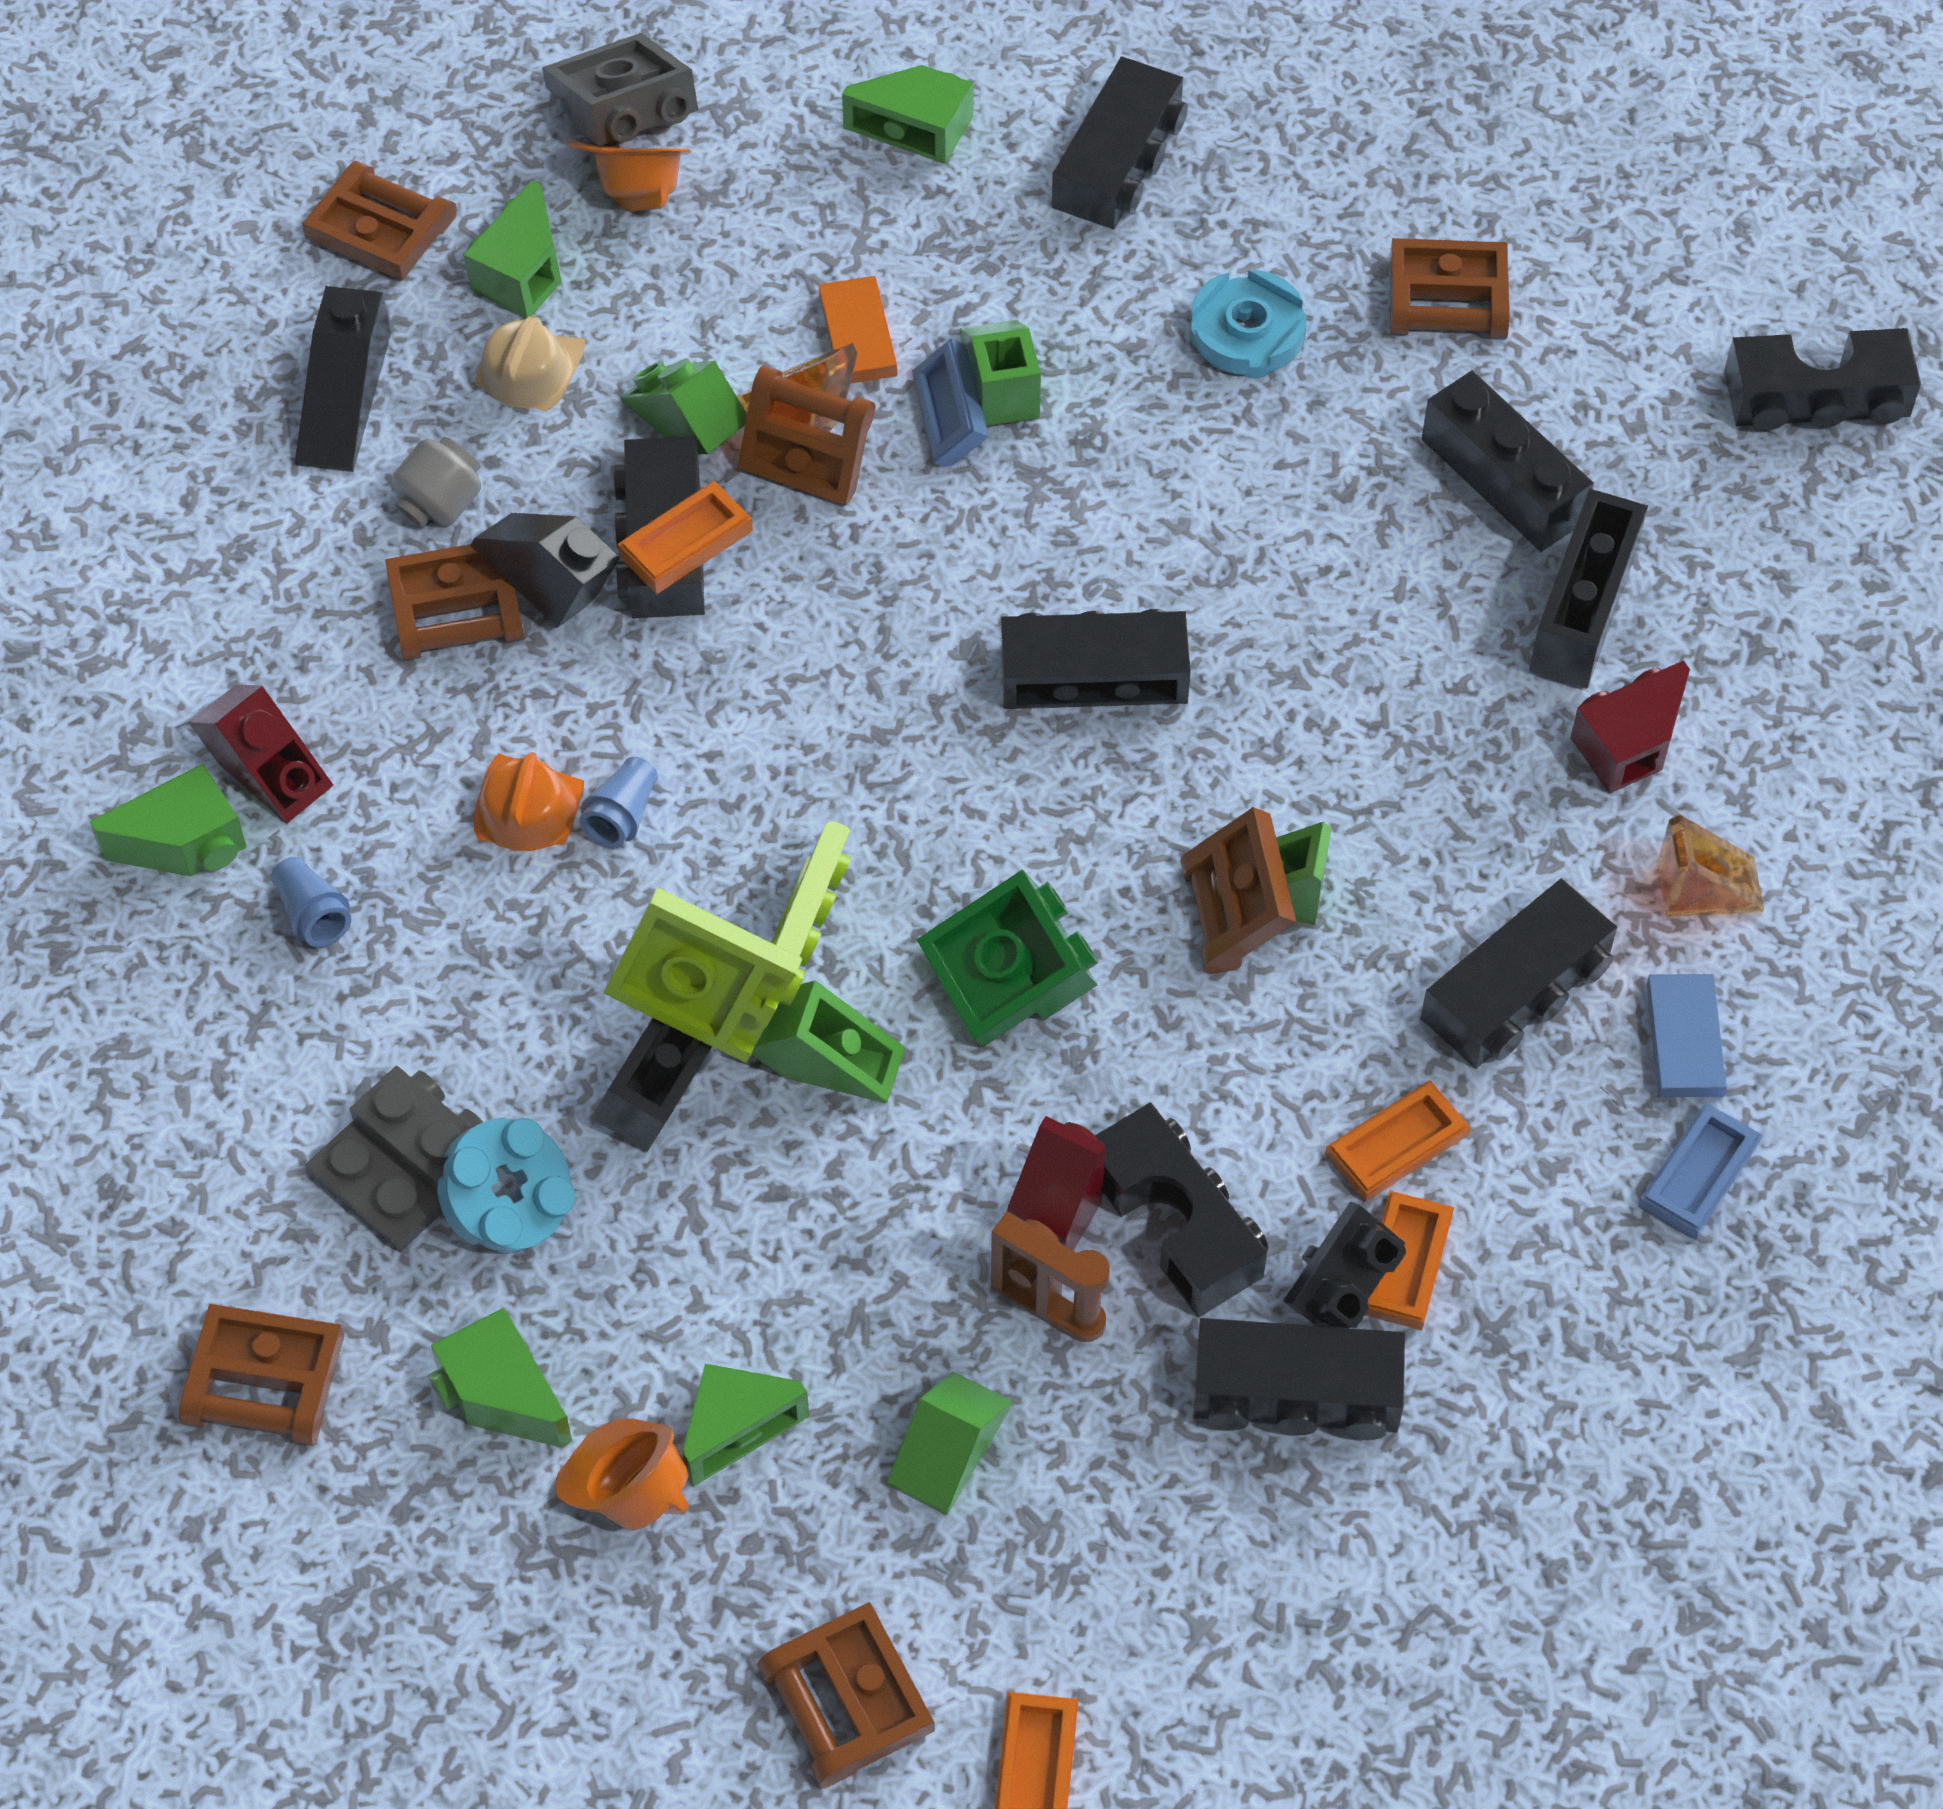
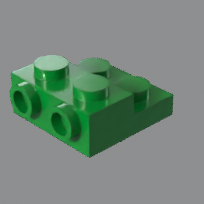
(1009, 957)

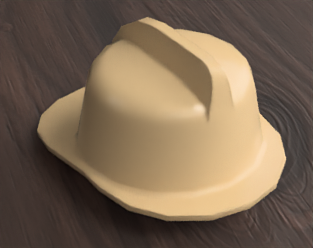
(528, 364)

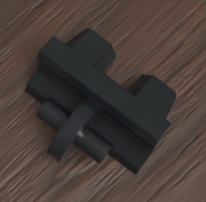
(1345, 1269)

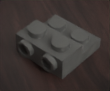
(623, 89)
(393, 1155)

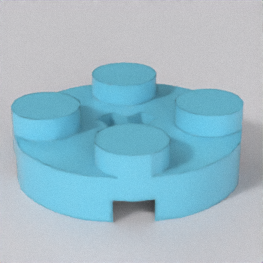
(1241, 349)
(541, 1176)

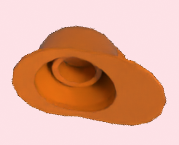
(636, 176)
(526, 804)
(626, 1473)

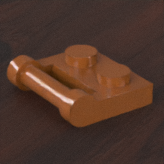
(374, 232)
(1449, 273)
(800, 452)
(447, 583)
(1251, 887)
(1033, 1265)
(265, 1353)
(867, 1683)

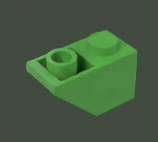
(516, 255)
(1004, 371)
(687, 402)

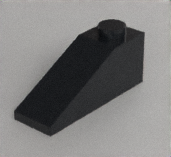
(341, 377)

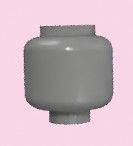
(436, 482)

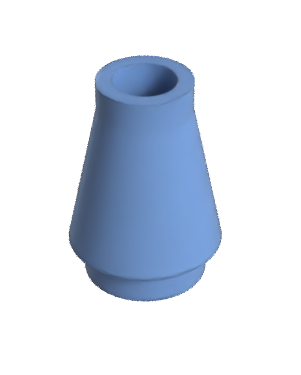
(617, 806)
(312, 905)

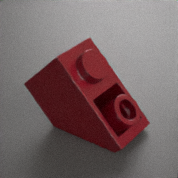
(1630, 729)
(261, 750)
(1061, 1180)

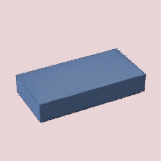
(949, 403)
(1686, 1035)
(1700, 1170)

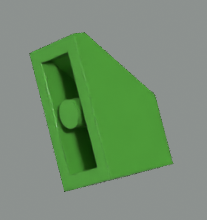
(911, 110)
(173, 827)
(829, 1046)
(497, 1382)

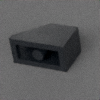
(548, 561)

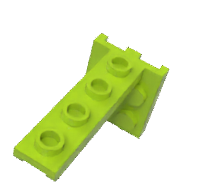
(717, 976)

